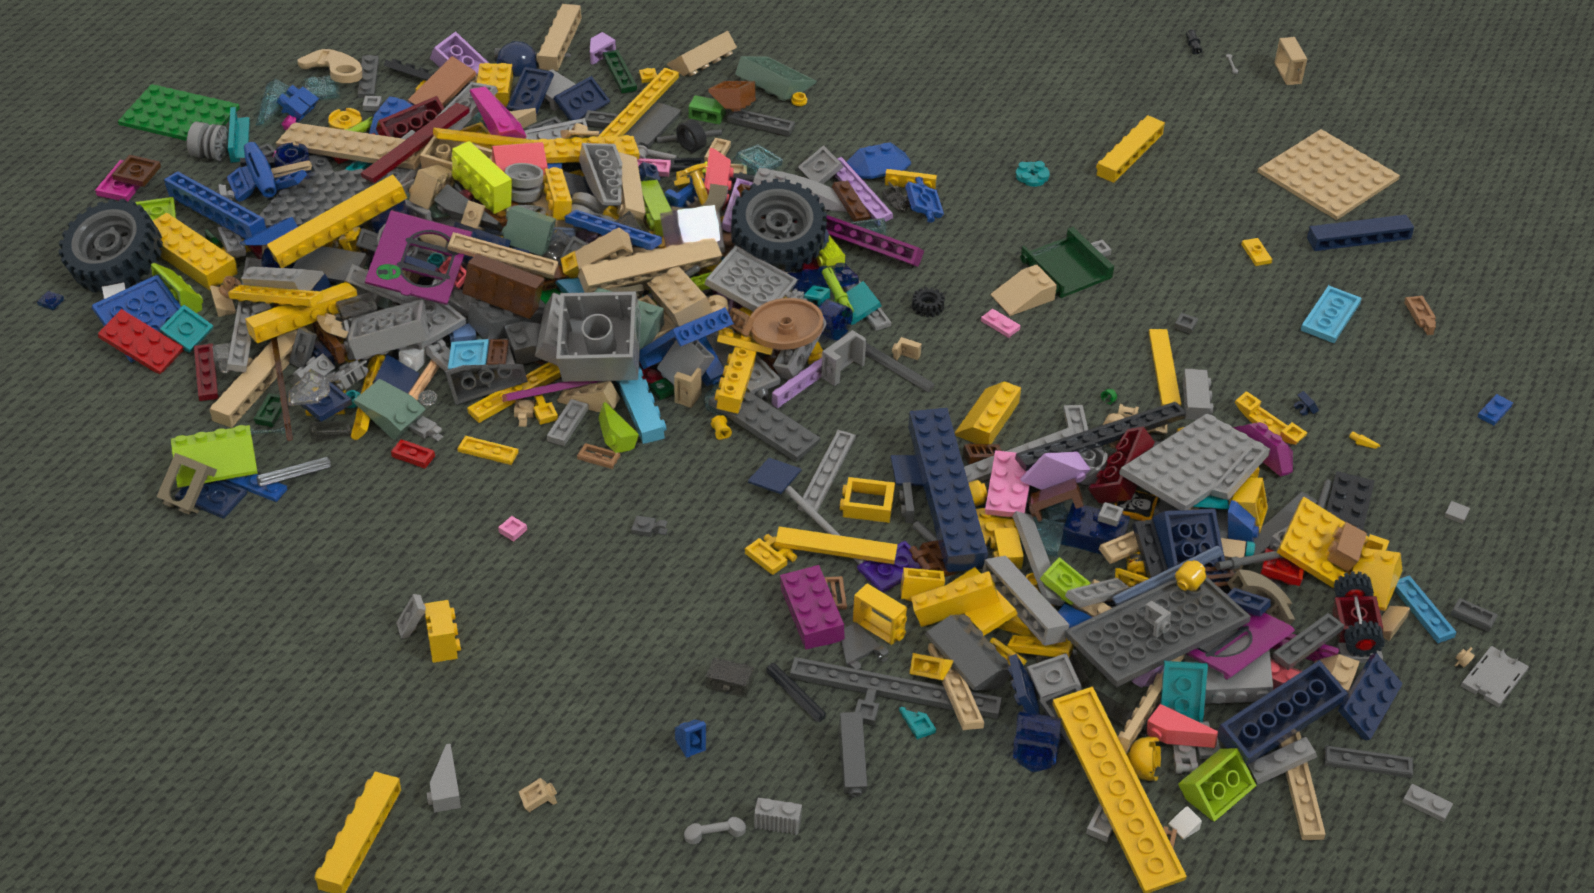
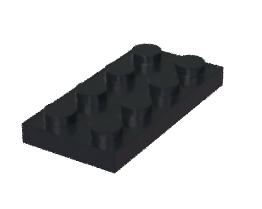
(1350, 498)

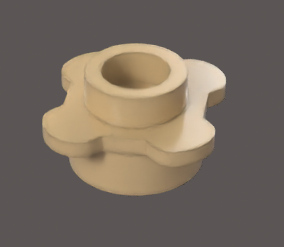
(1464, 657)

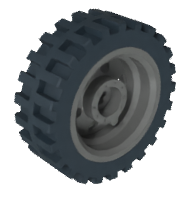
(777, 236)
(110, 245)

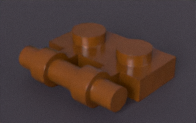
(931, 552)

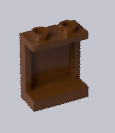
(1054, 495)

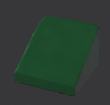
(210, 237)

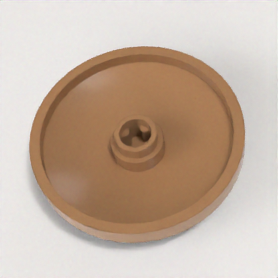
(786, 323)

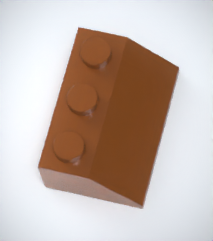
(734, 94)

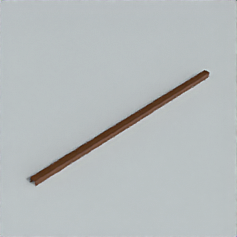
(286, 417)

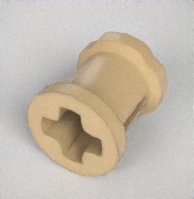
(1122, 409)

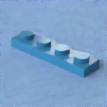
(1424, 610)

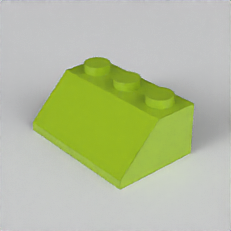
(180, 290)
(1218, 783)

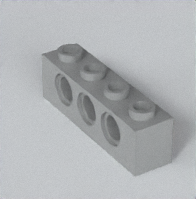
(791, 361)

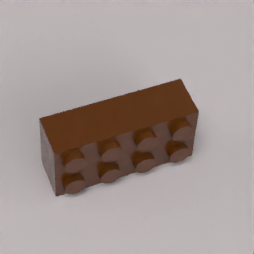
(503, 285)

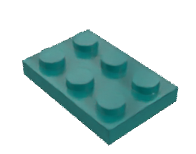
(1184, 688)

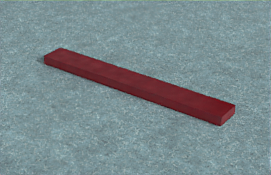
(414, 143)

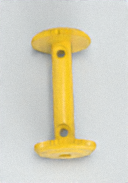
(698, 183)

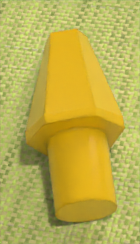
(1363, 441)

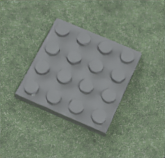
(749, 279)

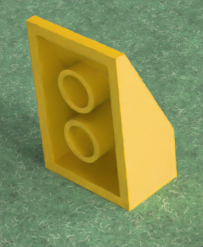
(1384, 571)

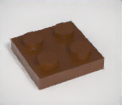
(136, 170)

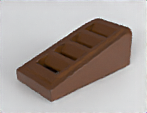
(972, 451)

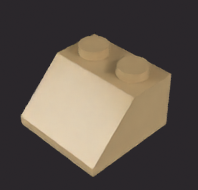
(1342, 669)

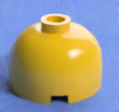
(1144, 757)

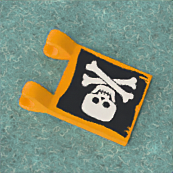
(1140, 507)

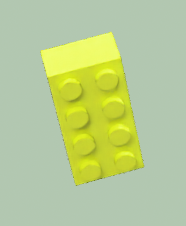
(481, 177)

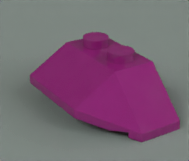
(1280, 455)

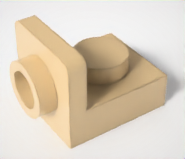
(537, 794)

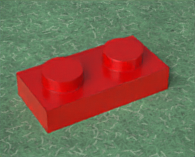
(413, 453)

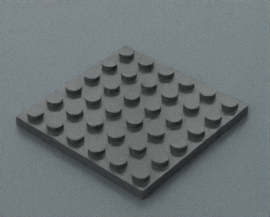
(314, 196)

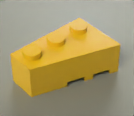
(442, 631)

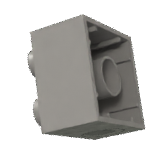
(598, 336)

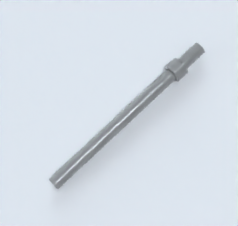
(814, 515)

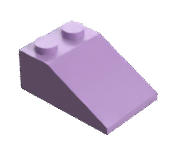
(458, 48)
(1055, 469)

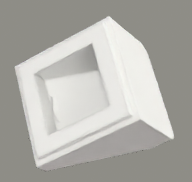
(1186, 823)

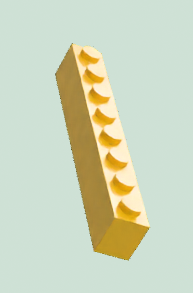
(337, 221)

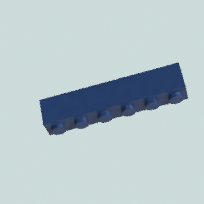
(1360, 232)

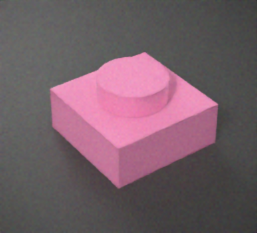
(512, 528)

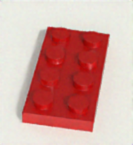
(140, 342)

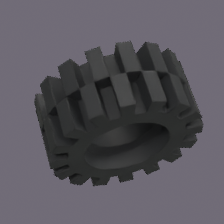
(928, 308)

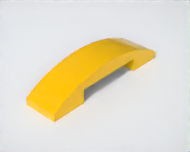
(1254, 413)

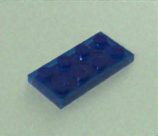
(814, 277)

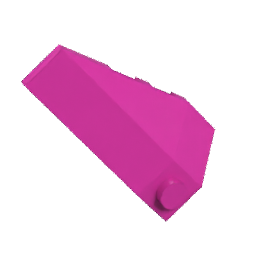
(495, 115)

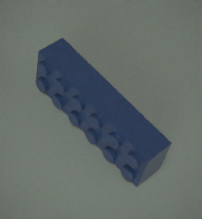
(1282, 712)

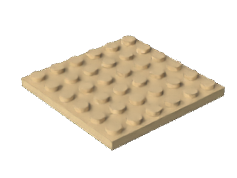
(1328, 174)

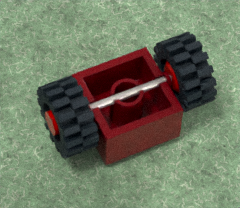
(1359, 613)

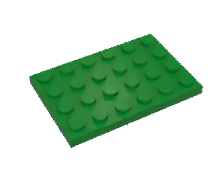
(174, 111)

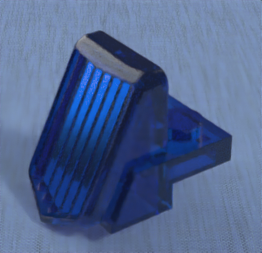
(1037, 741)

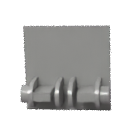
(348, 374)

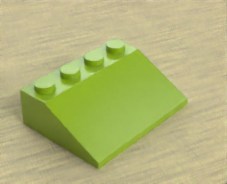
(223, 449)

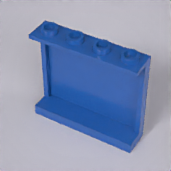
(684, 334)

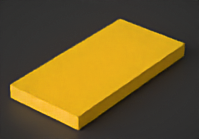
(992, 615)

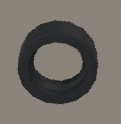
(697, 133)

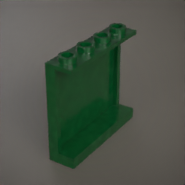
(1070, 263)

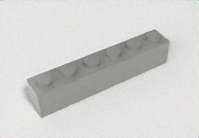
(1027, 600)

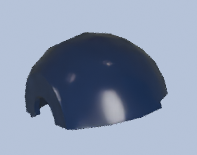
(519, 55)

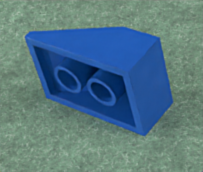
(271, 233)

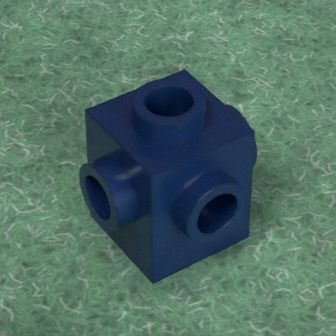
(648, 172)

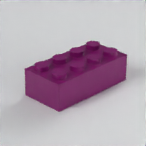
(812, 607)

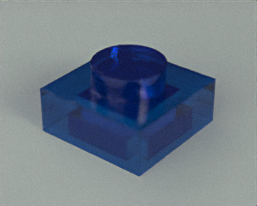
(50, 300)

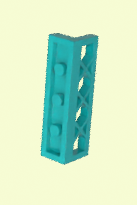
(238, 135)

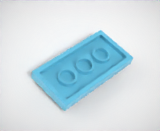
(1331, 314)

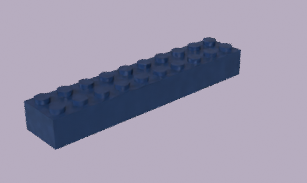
(947, 490)

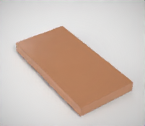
(444, 82)

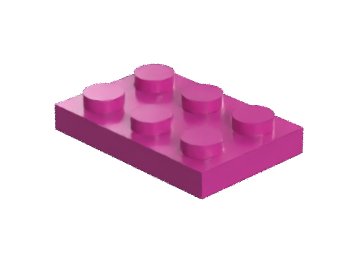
(115, 189)

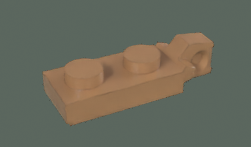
(1421, 313)

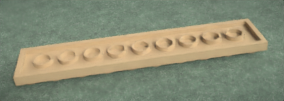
(345, 144)

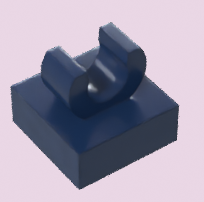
(1307, 403)

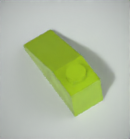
(616, 430)

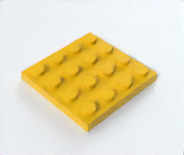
(1308, 541)

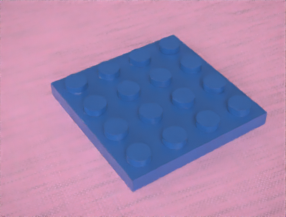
(146, 301)

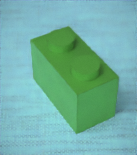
(706, 110)

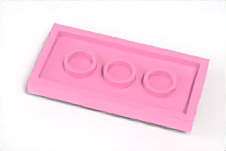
(1006, 489)

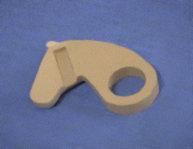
(337, 62)

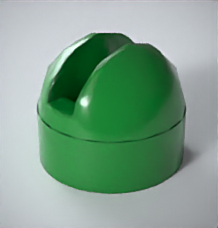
(1112, 393)

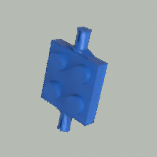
(924, 199)

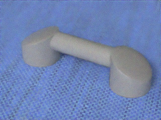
(734, 825)

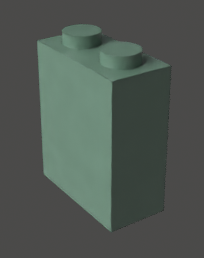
(528, 229)

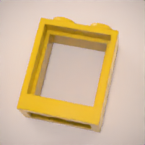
(867, 511)
(869, 598)

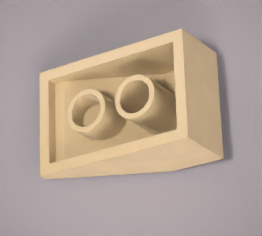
(1025, 291)

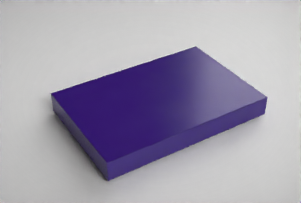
(885, 575)

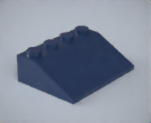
(1188, 534)

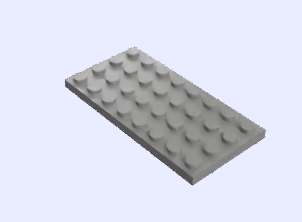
(1189, 462)

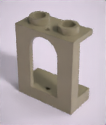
(188, 502)

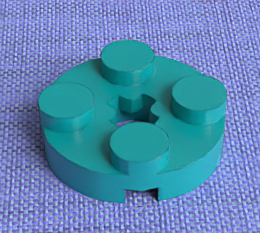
(1038, 168)

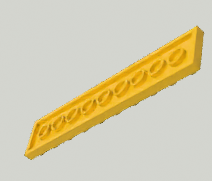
(1119, 791)

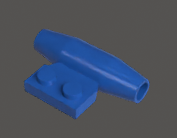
(255, 174)

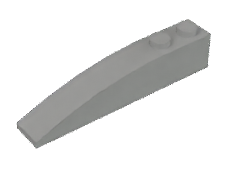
(602, 171)
(825, 193)

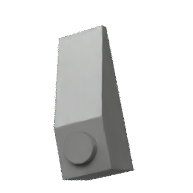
(443, 784)

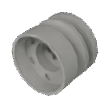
(207, 140)

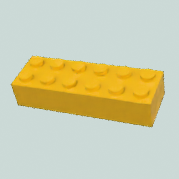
(193, 253)

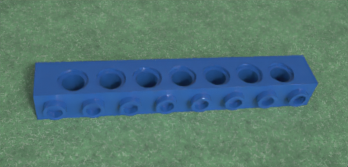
(214, 205)

